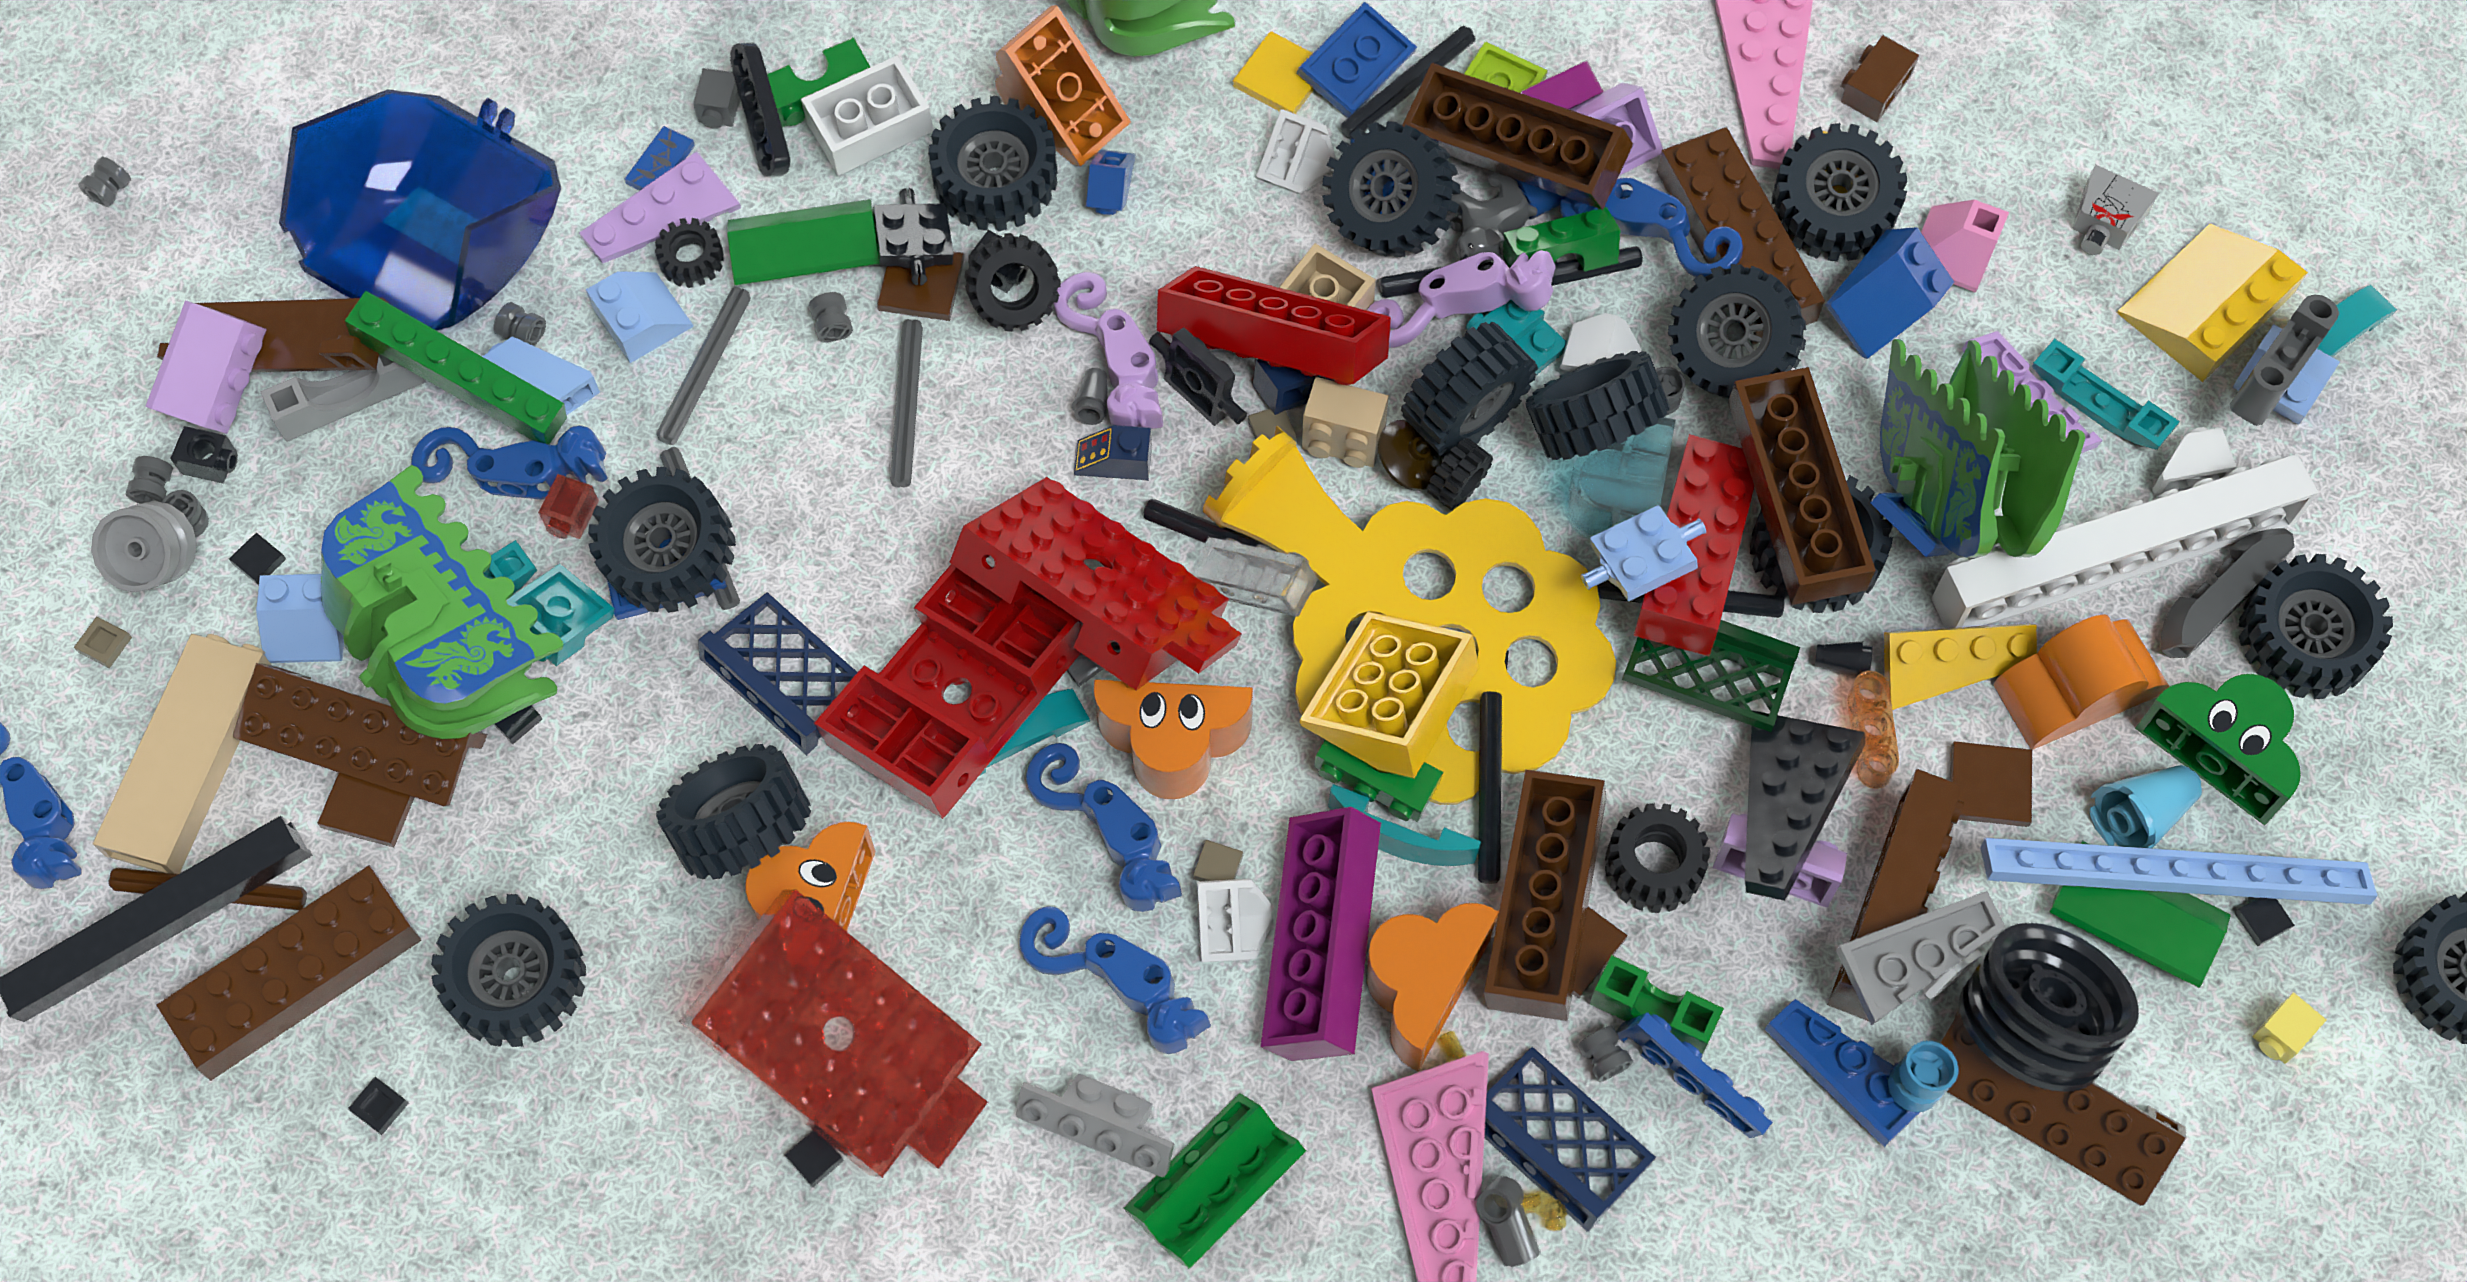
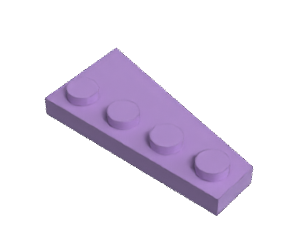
(682, 192)
(2009, 359)

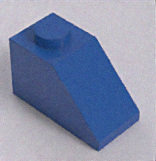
(1109, 181)

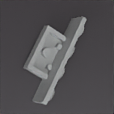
(1100, 1120)

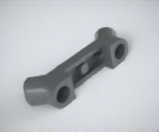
(2284, 359)

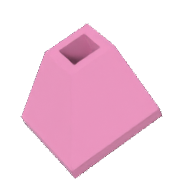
(1964, 238)

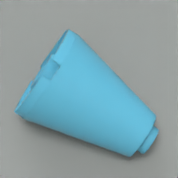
(2144, 806)

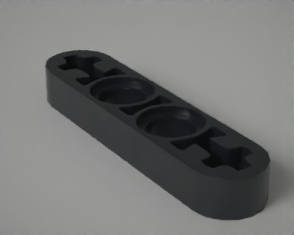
(760, 109)

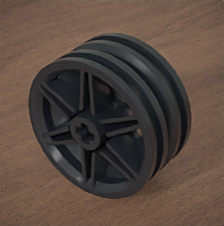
(2048, 1007)

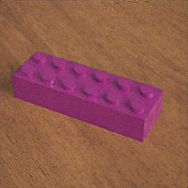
(1321, 935)

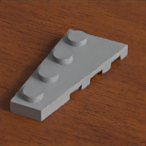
(1908, 956)

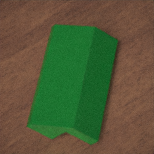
(802, 242)
(2157, 926)
(1214, 1180)

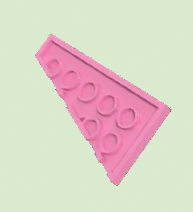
(1766, 62)
(1436, 1161)

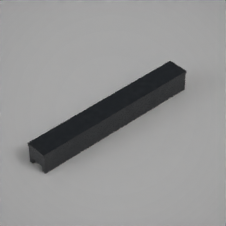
(152, 919)

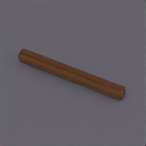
(266, 895)

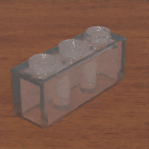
(1256, 575)

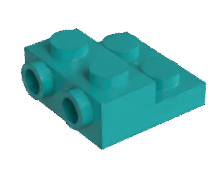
(1527, 330)
(564, 608)

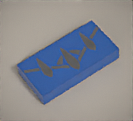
(661, 155)

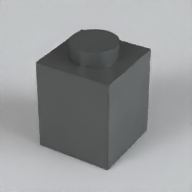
(716, 98)

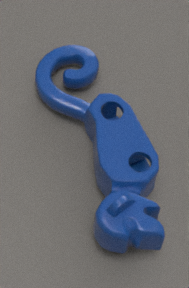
(1648, 214)
(516, 466)
(38, 816)
(1120, 825)
(1128, 974)

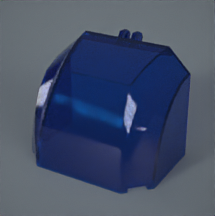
(416, 202)

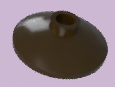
(1407, 456)

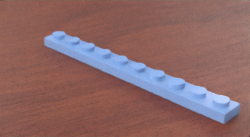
(2177, 871)

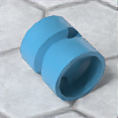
(1923, 1076)

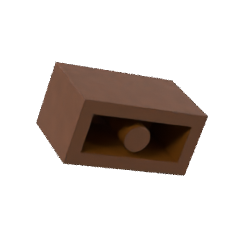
(1878, 78)

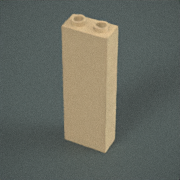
(180, 757)

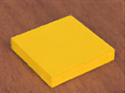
(1273, 76)

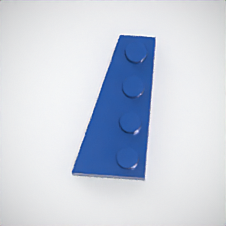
(1843, 1068)
(1693, 1074)

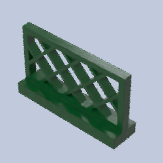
(1735, 643)

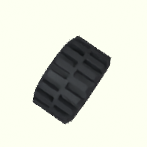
(1023, 311)
(1648, 886)

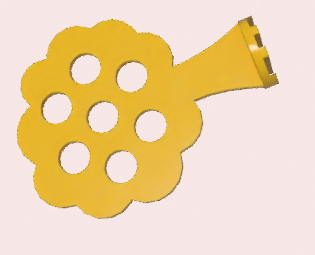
(1287, 509)

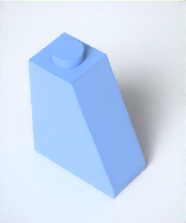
(545, 371)

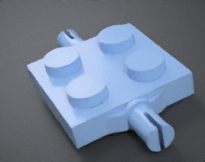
(1643, 553)

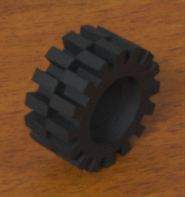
(691, 270)
(1460, 474)

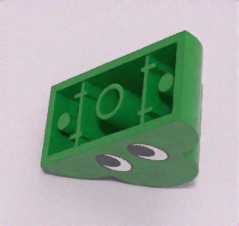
(2231, 739)

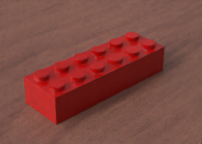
(1274, 324)
(1718, 490)

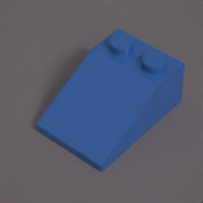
(1889, 290)

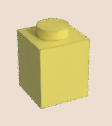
(2288, 1029)

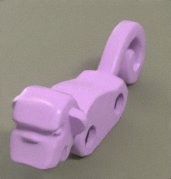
(1473, 291)
(1127, 352)

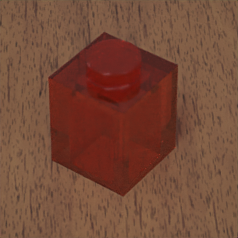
(568, 507)

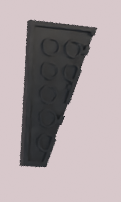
(1791, 793)

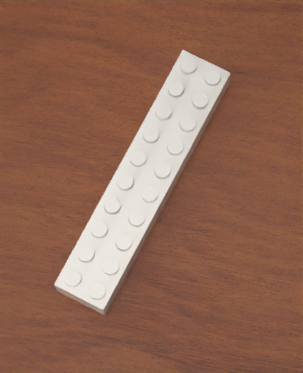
(2125, 543)

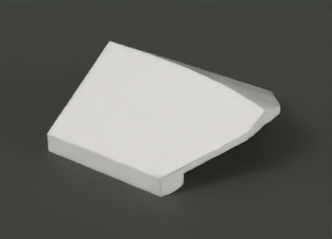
(1296, 153)
(1596, 339)
(1232, 919)

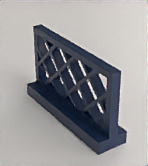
(756, 685)
(1544, 1167)

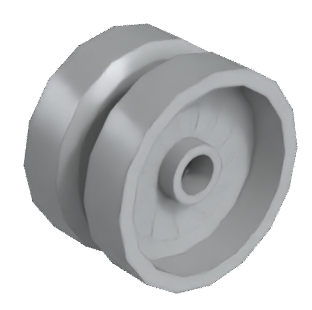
(143, 546)

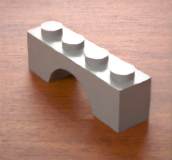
(306, 405)

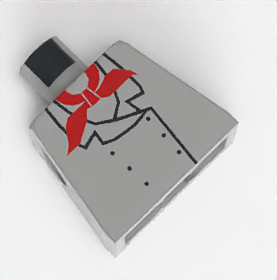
(2111, 210)

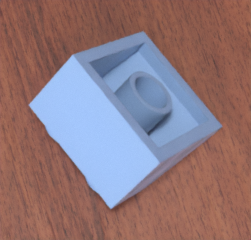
(637, 311)
(2305, 387)
(294, 620)

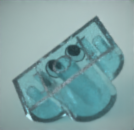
(1619, 480)

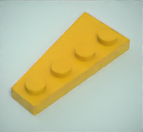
(1946, 659)

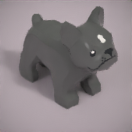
(1488, 219)

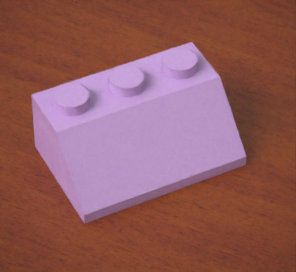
(1627, 108)
(206, 367)
(1817, 879)

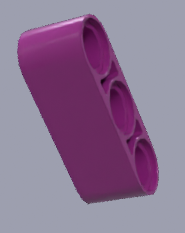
(1568, 87)

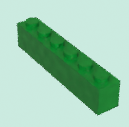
(456, 369)

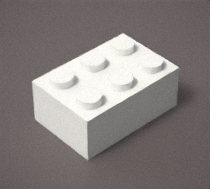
(867, 115)

